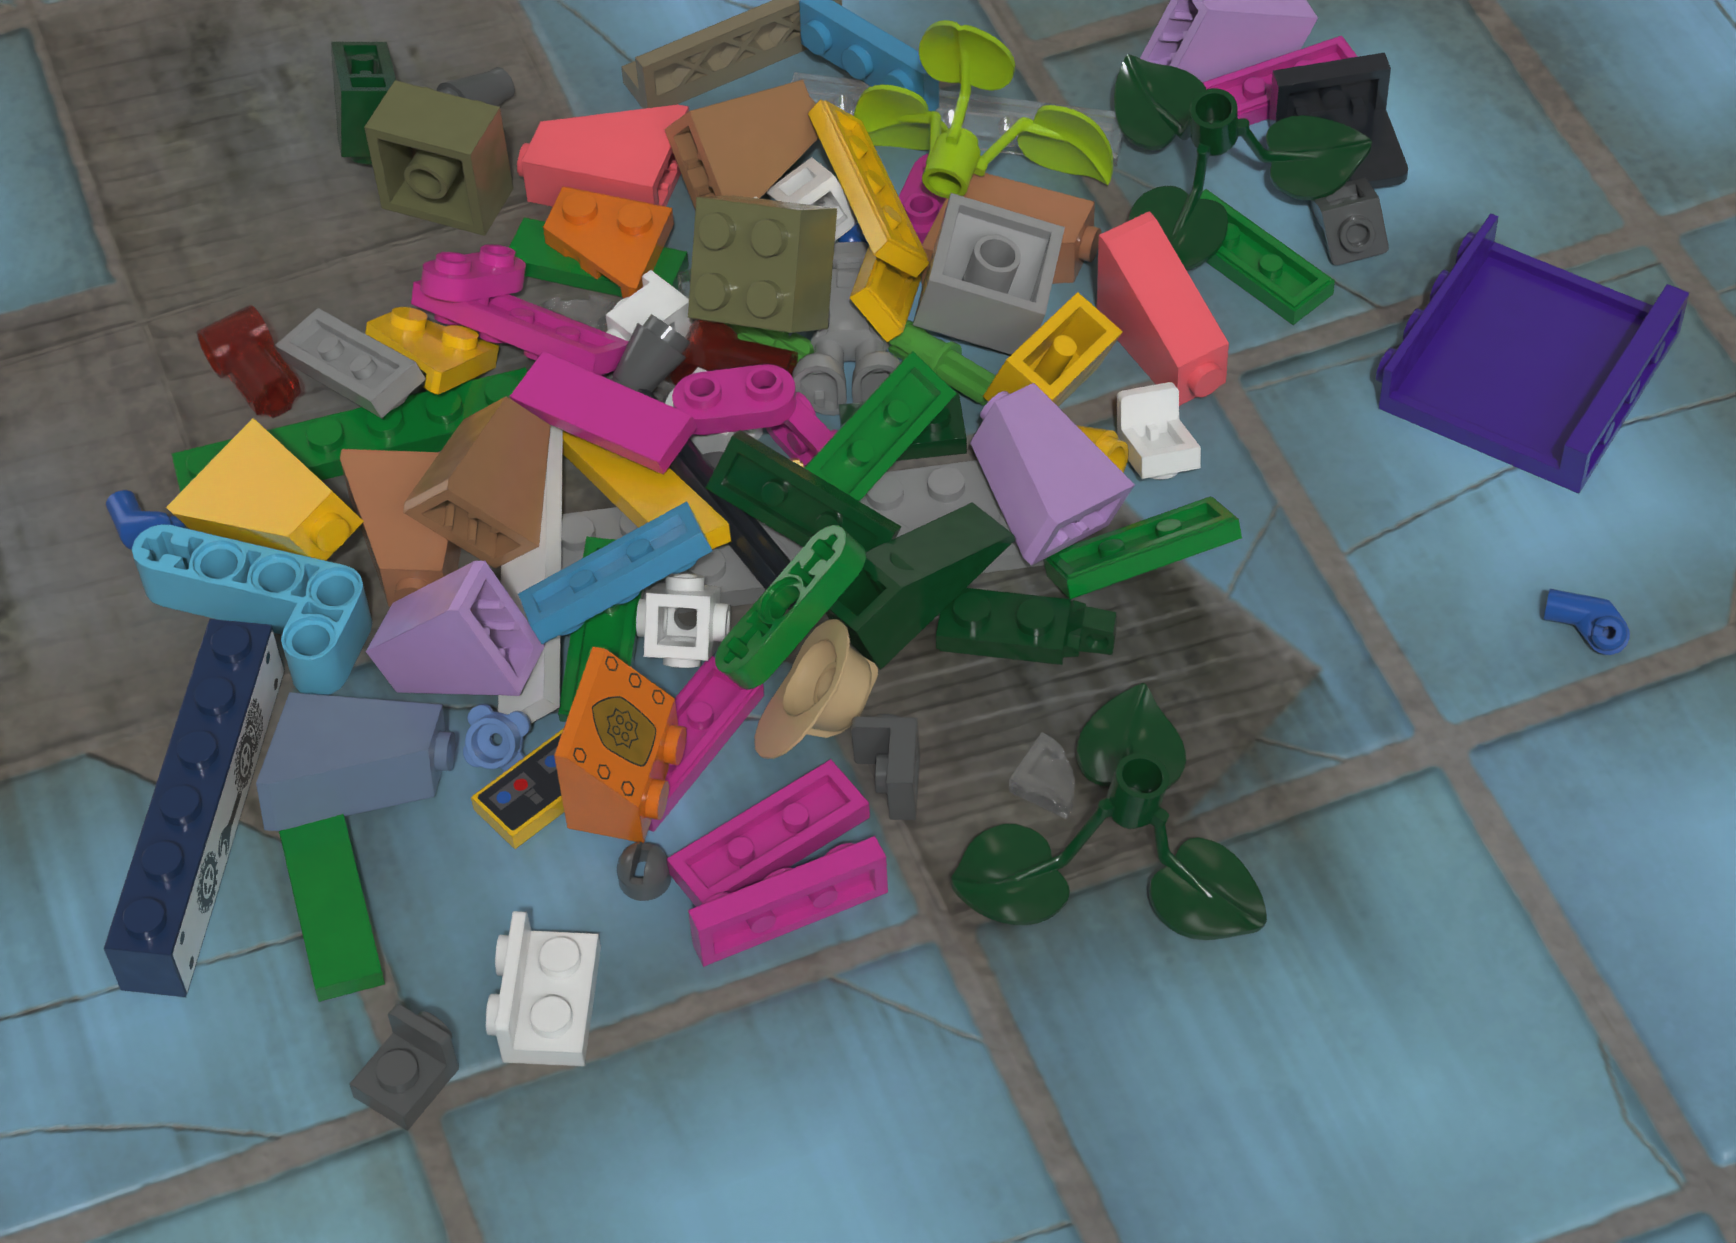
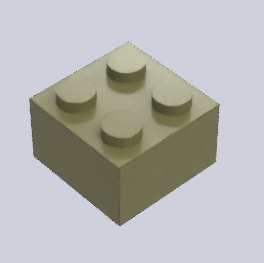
(439, 157)
(762, 263)

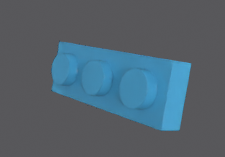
(864, 49)
(614, 573)

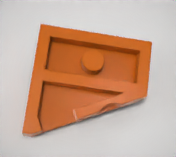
(609, 235)

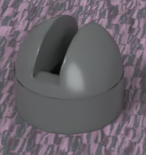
(656, 872)

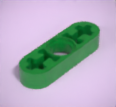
(813, 577)

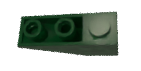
(916, 579)

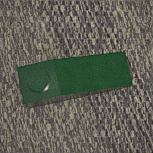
(361, 81)

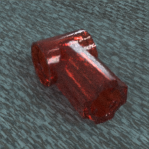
(718, 348)
(246, 353)

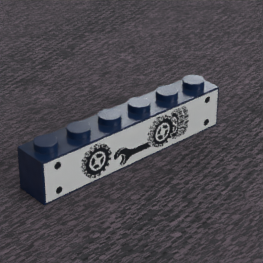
(195, 810)

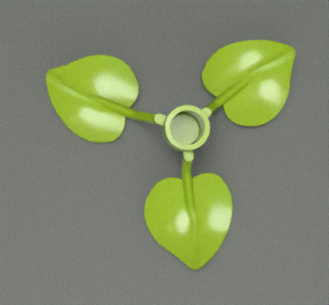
(969, 56)

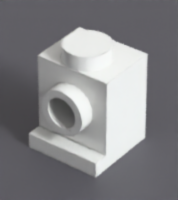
(818, 187)
(654, 298)

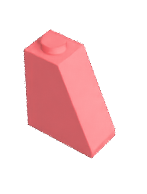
(603, 154)
(1159, 309)

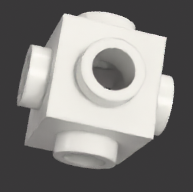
(667, 636)

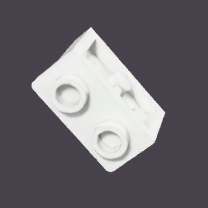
(543, 994)

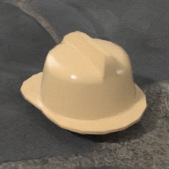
(818, 694)

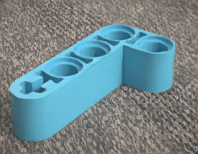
(305, 599)

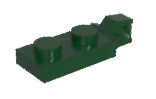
(1024, 627)

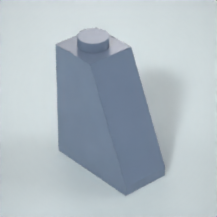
(350, 758)

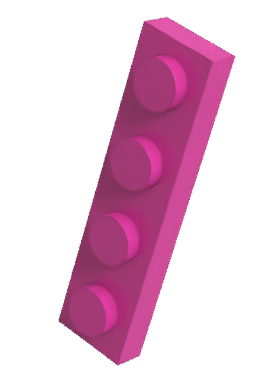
(529, 328)

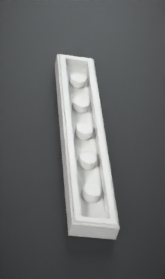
(542, 688)

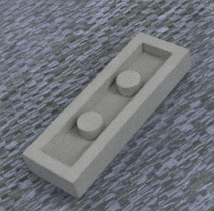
(350, 362)

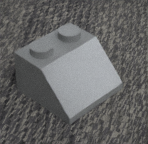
(989, 275)

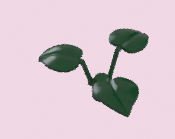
(1160, 101)
(1139, 755)

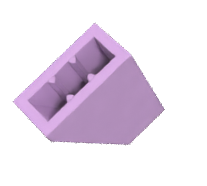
(1227, 35)
(1045, 473)
(457, 638)

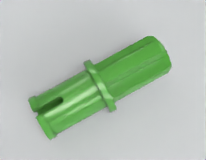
(944, 360)

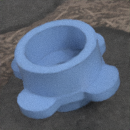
(479, 747)

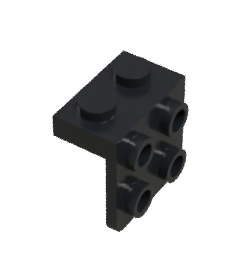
(1348, 93)

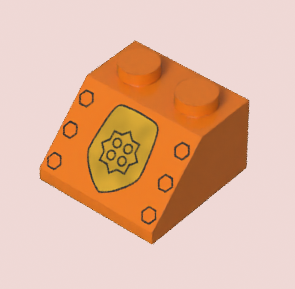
(617, 750)

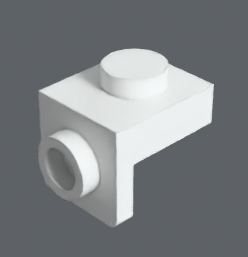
(1154, 434)

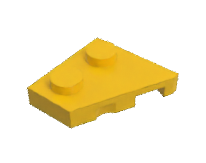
(444, 353)

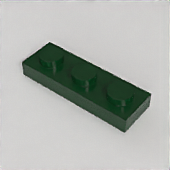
(791, 496)

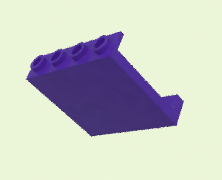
(1527, 359)

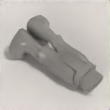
(848, 338)

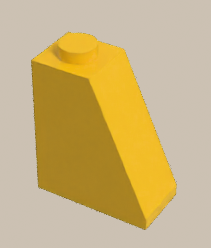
(265, 498)

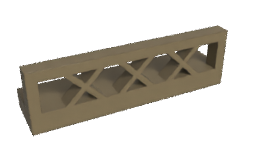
(716, 55)

